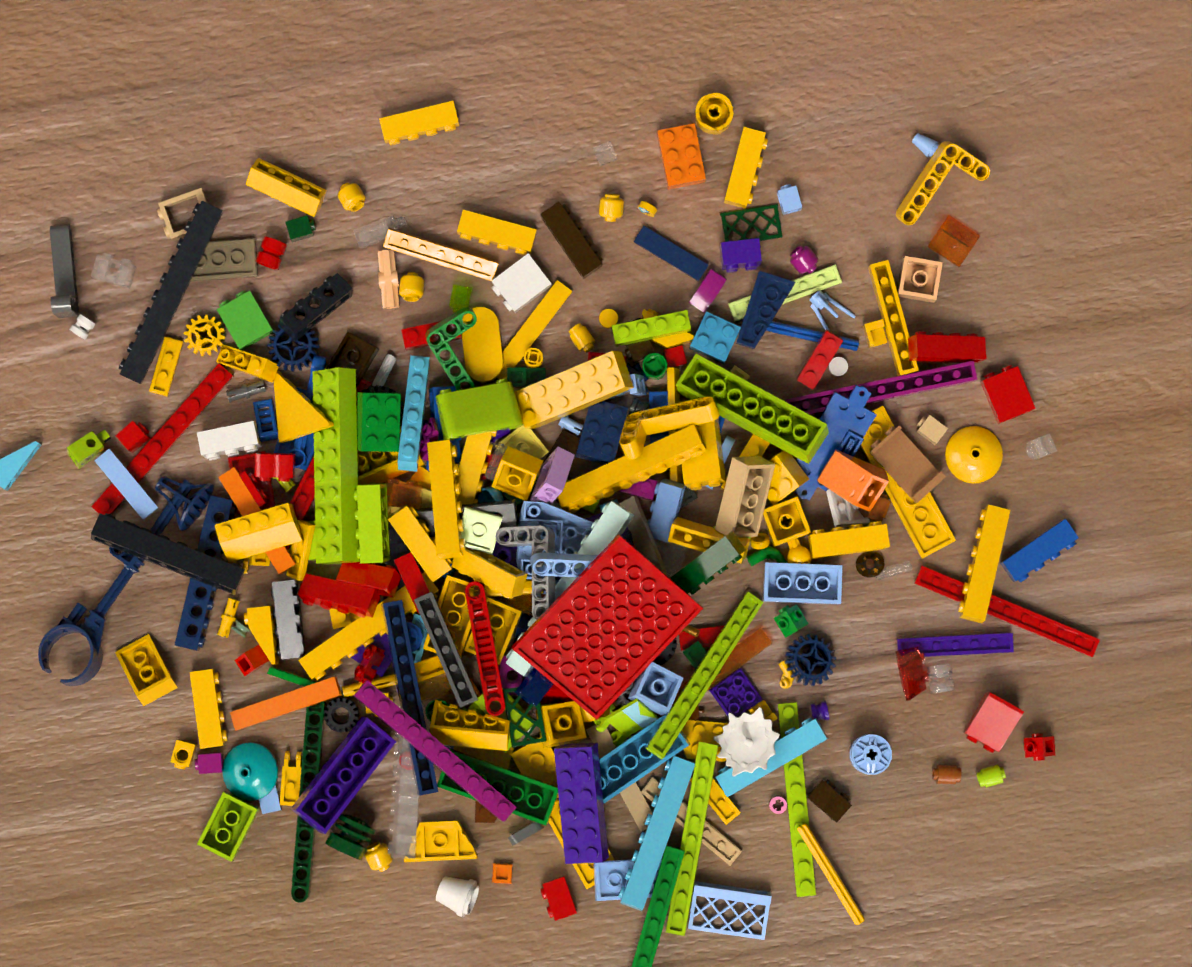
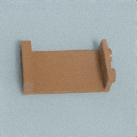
(906, 464)

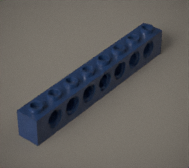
(192, 599)

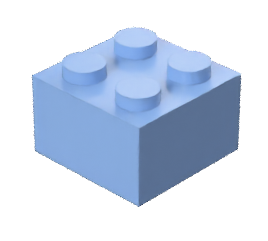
(656, 688)

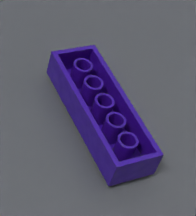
(343, 775)
(581, 803)

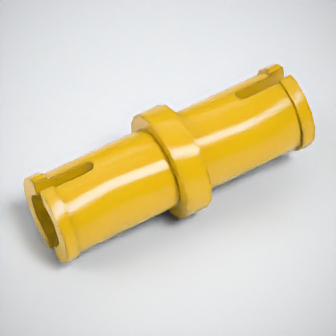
(228, 617)

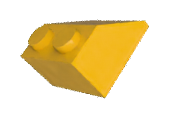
(517, 473)

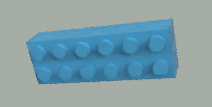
(633, 761)

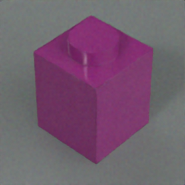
(209, 763)

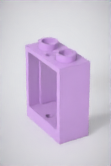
(552, 476)

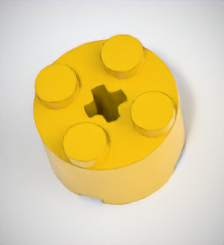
(708, 104)

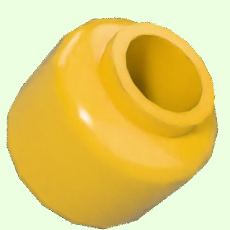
(351, 197)
(611, 207)
(411, 287)
(378, 856)

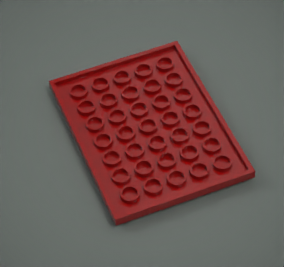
(607, 627)

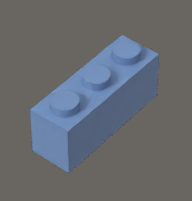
(665, 508)

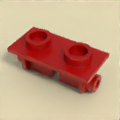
(371, 656)

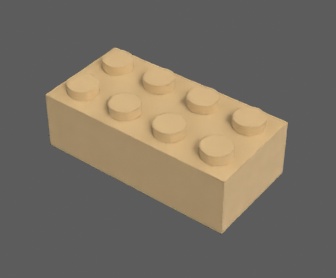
(745, 496)

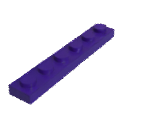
(960, 644)

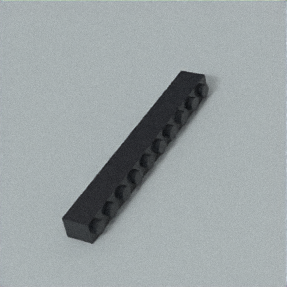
(171, 292)

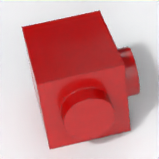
(251, 660)

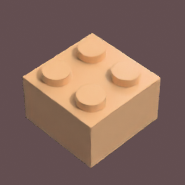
(919, 279)

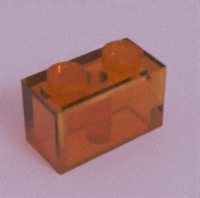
(401, 493)

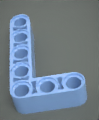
(566, 570)

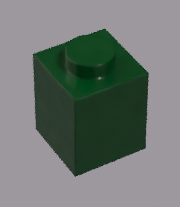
(300, 228)

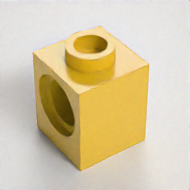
(183, 745)

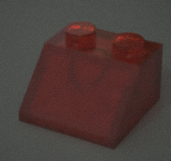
(911, 672)

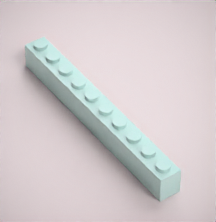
(604, 530)

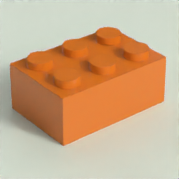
(681, 156)

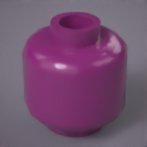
(803, 259)

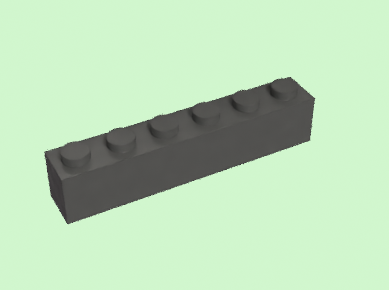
(446, 649)

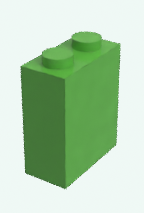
(244, 320)

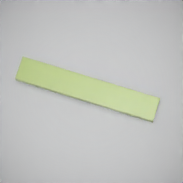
(803, 287)

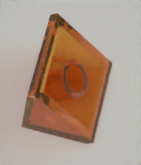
(953, 241)

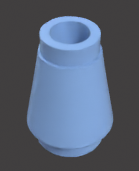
(925, 144)

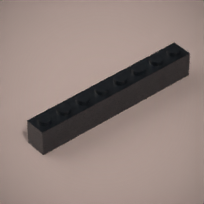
(167, 553)

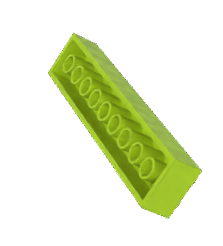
(336, 466)

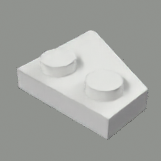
(844, 512)

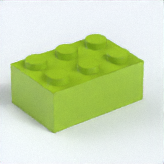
(228, 826)

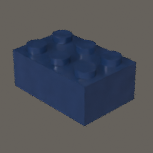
(601, 432)

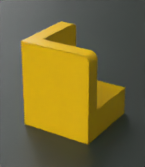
(875, 333)
(768, 714)

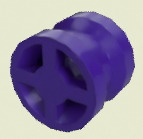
(819, 711)

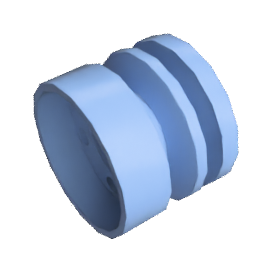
(861, 747)

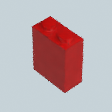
(1007, 394)

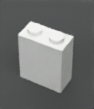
(520, 284)

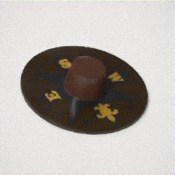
(870, 564)

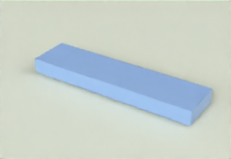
(126, 484)

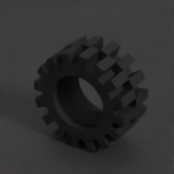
(333, 706)

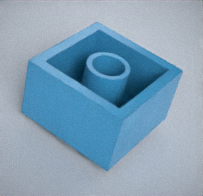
(715, 337)

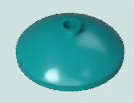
(261, 770)

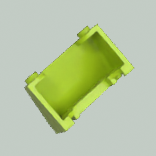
(478, 410)

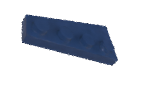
(764, 304)

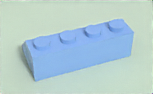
(802, 583)

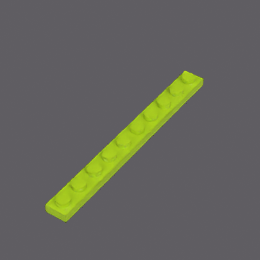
(704, 675)
(797, 807)
(692, 837)

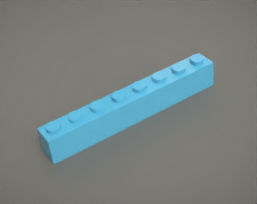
(657, 833)

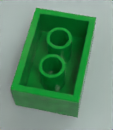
(378, 421)

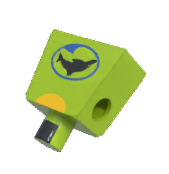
(81, 453)

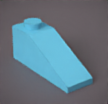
(14, 464)

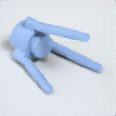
(820, 301)

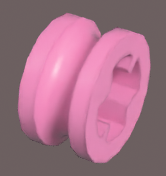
(773, 801)

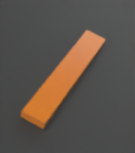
(246, 505)
(285, 703)

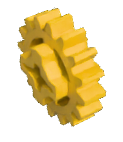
(209, 327)

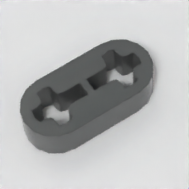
(525, 832)

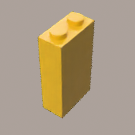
(709, 466)

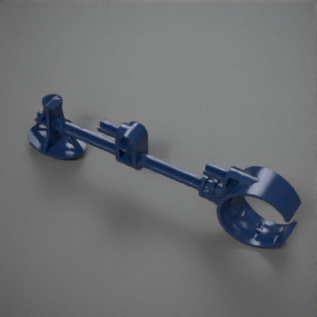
(95, 622)

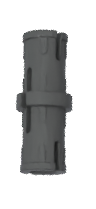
(246, 391)

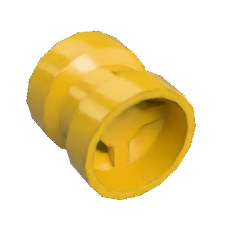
(531, 360)

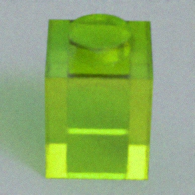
(460, 297)

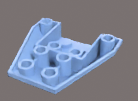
(567, 527)

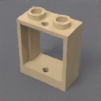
(162, 212)

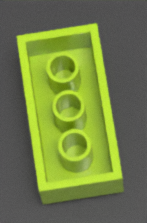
(372, 523)

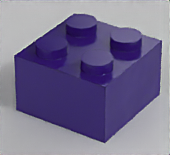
(740, 255)

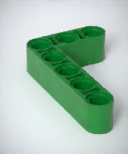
(442, 344)

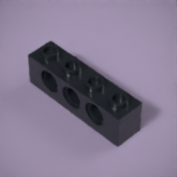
(297, 327)

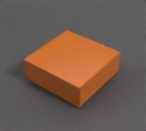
(502, 873)

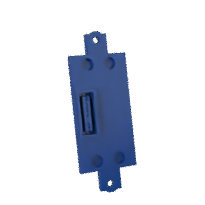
(847, 426)

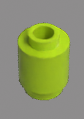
(990, 776)

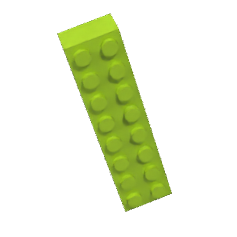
(754, 408)

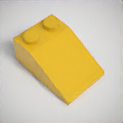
(503, 624)
(262, 625)
(146, 670)

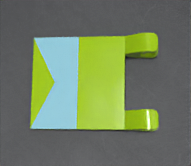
(626, 720)

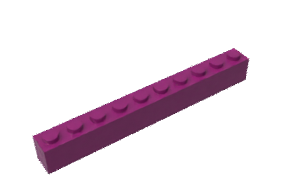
(893, 387)
(434, 751)

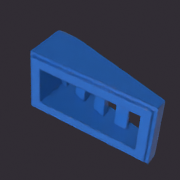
(263, 435)

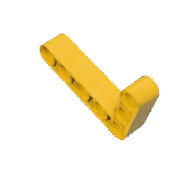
(937, 178)
(663, 419)

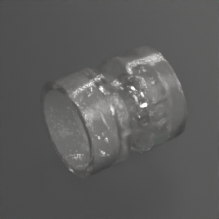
(938, 672)

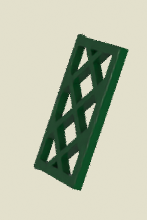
(759, 210)
(539, 723)

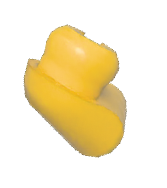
(786, 681)

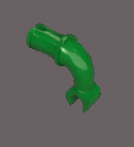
(766, 553)

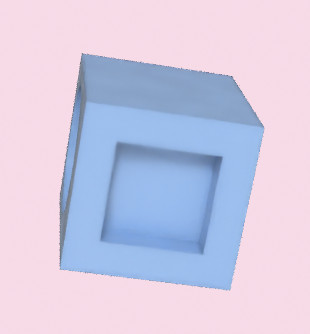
(789, 199)

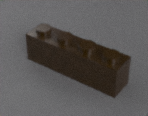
(571, 240)

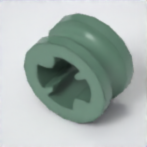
(240, 629)

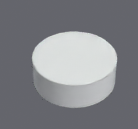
(838, 366)

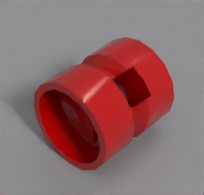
(271, 251)

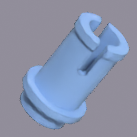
(570, 425)

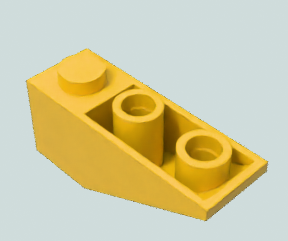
(247, 363)

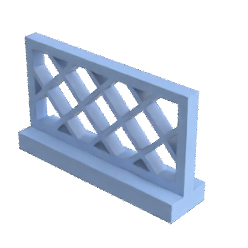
(735, 894)

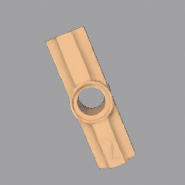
(388, 279)

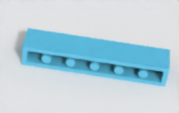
(413, 413)
(788, 748)

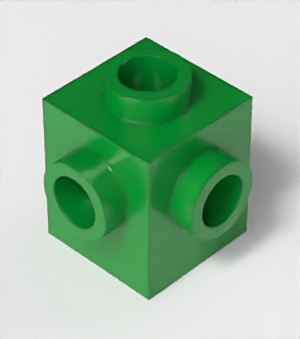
(790, 620)

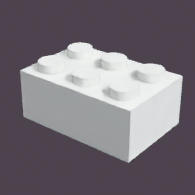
(229, 440)

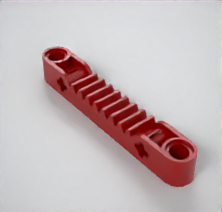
(484, 648)

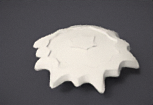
(747, 742)

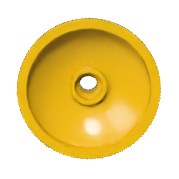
(964, 464)

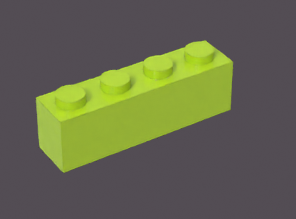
(651, 328)

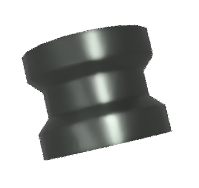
(638, 406)

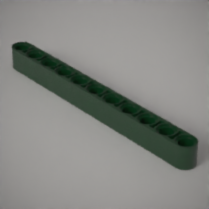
(302, 824)

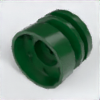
(350, 836)

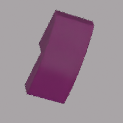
(707, 290)
(430, 434)

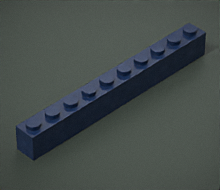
(408, 690)

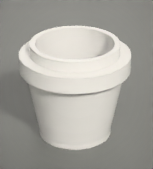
(458, 895)

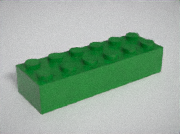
(530, 796)

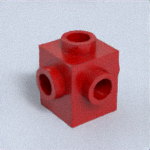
(1039, 746)

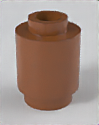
(880, 508)
(946, 774)

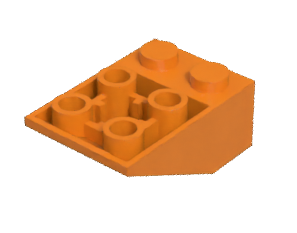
(854, 479)

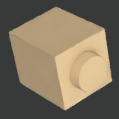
(931, 429)

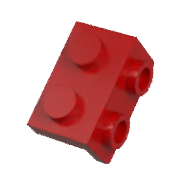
(258, 495)

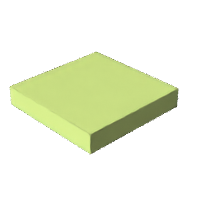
(480, 529)

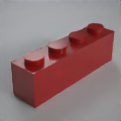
(947, 347)
(338, 595)

